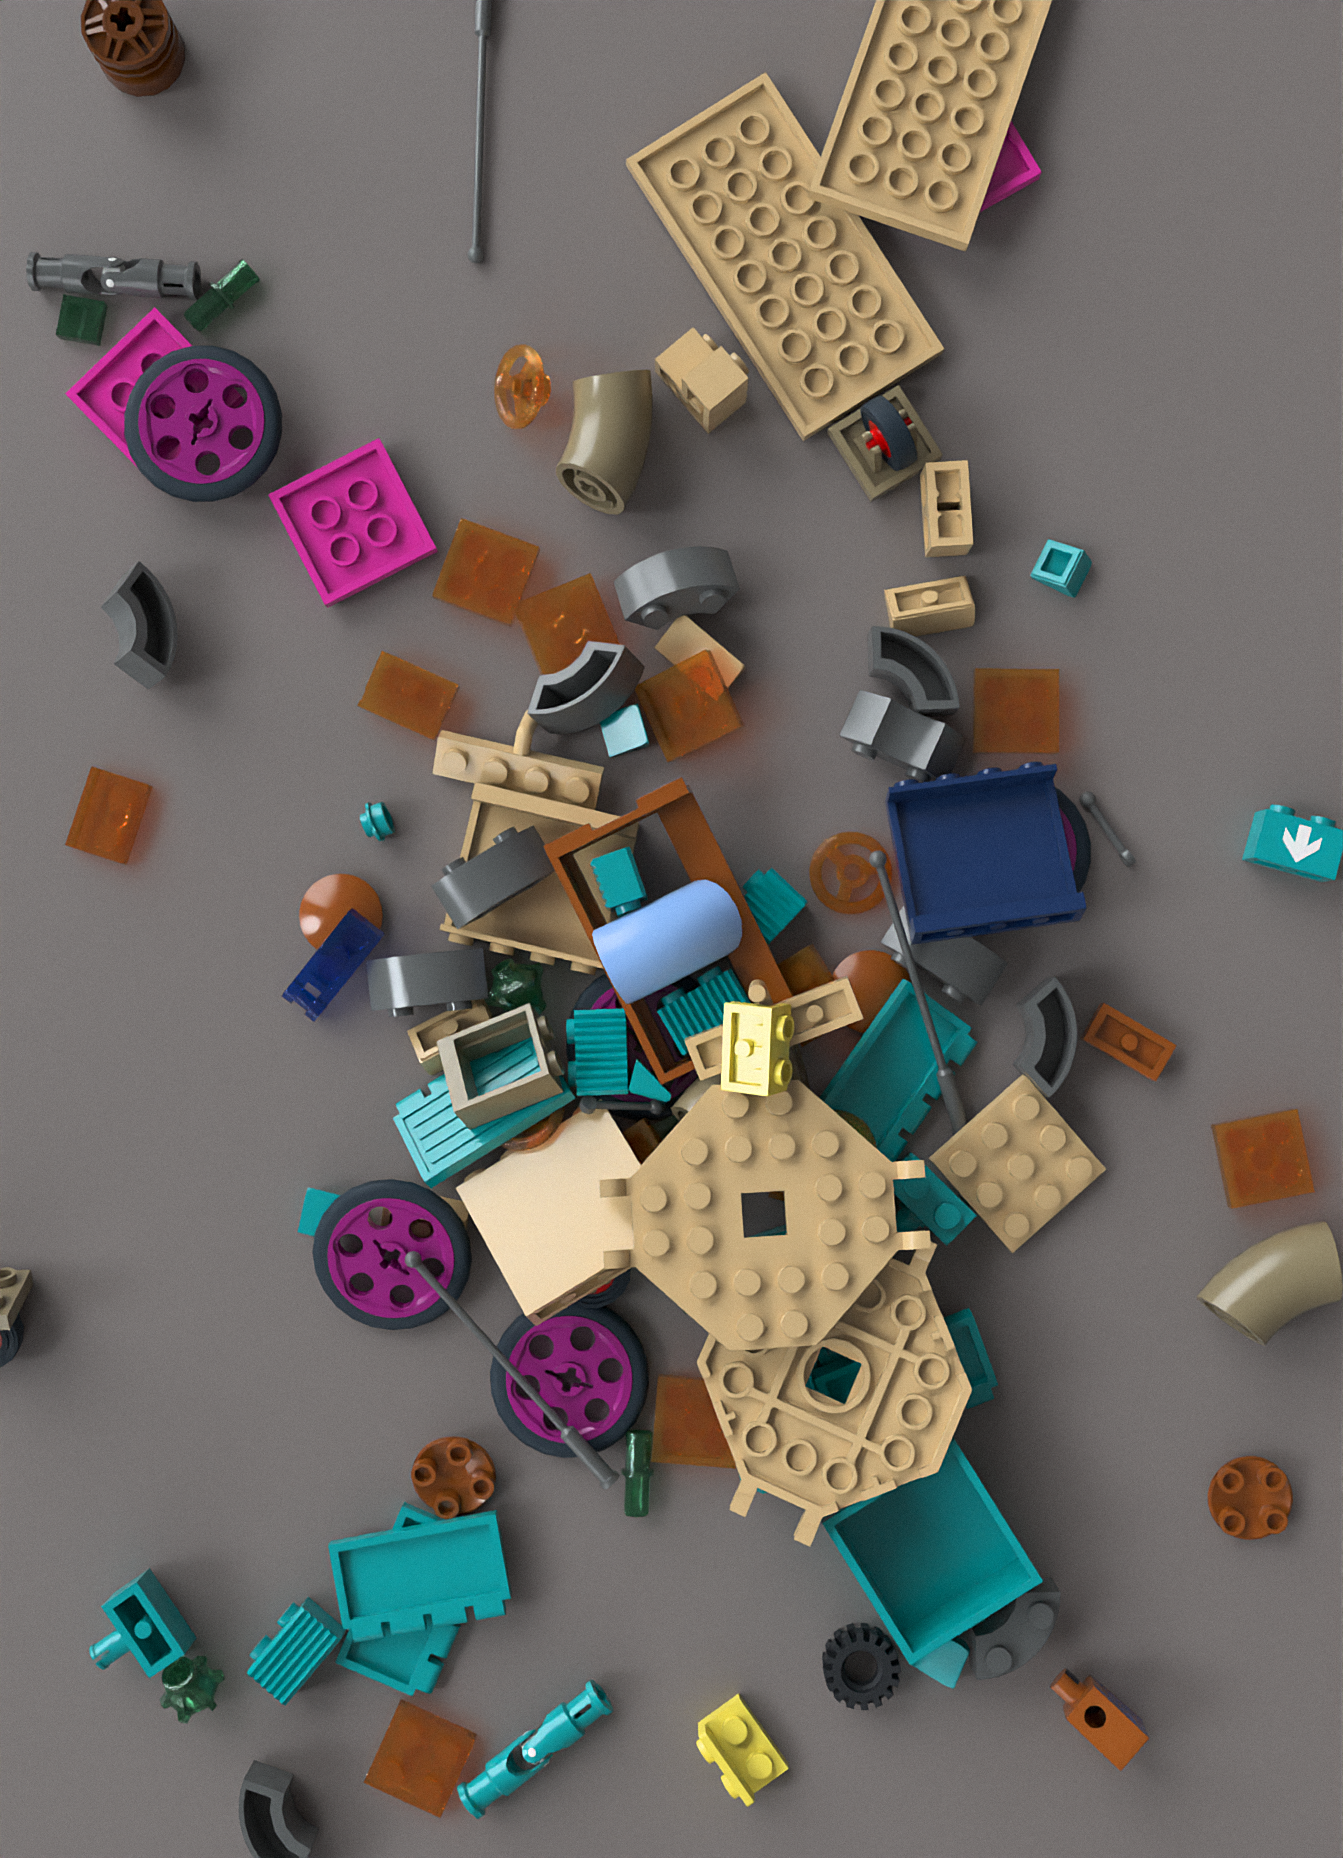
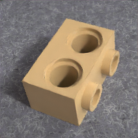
(946, 508)

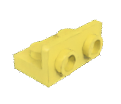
(756, 1048)
(740, 1749)

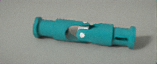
(558, 1731)

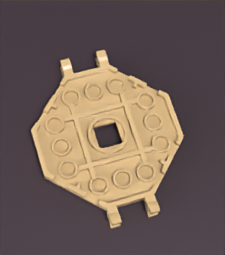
(763, 1287)
(833, 1451)

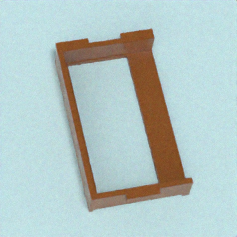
(702, 861)

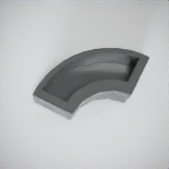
(676, 585)
(144, 625)
(913, 669)
(586, 689)
(901, 737)
(493, 876)
(960, 963)
(427, 980)
(1049, 1036)
(1014, 1632)
(269, 1815)

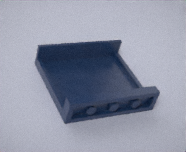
(982, 853)

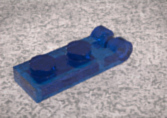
(334, 963)

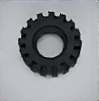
(865, 1691)

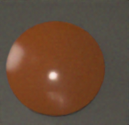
(330, 901)
(872, 981)
(453, 1476)
(1250, 1498)

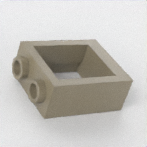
(488, 1037)

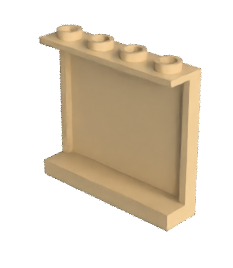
(542, 916)
(547, 1214)

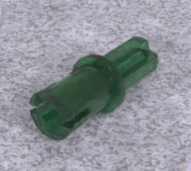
(221, 296)
(637, 1472)

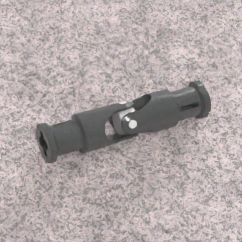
(135, 277)

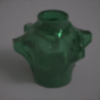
(516, 986)
(190, 1686)

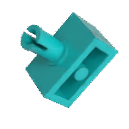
(931, 1205)
(145, 1625)

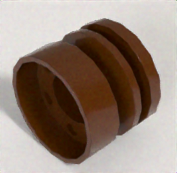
(134, 44)

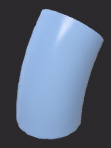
(668, 939)

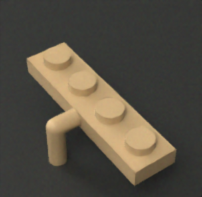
(518, 767)
(813, 1015)

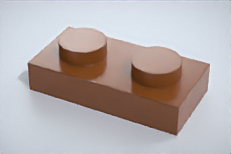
(1128, 1042)

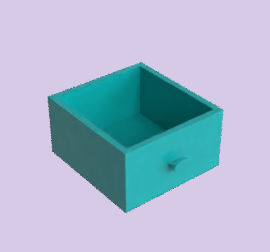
(933, 1555)

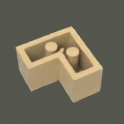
(704, 378)

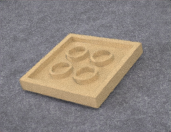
(1017, 1163)

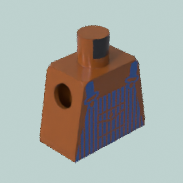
(1112, 1728)

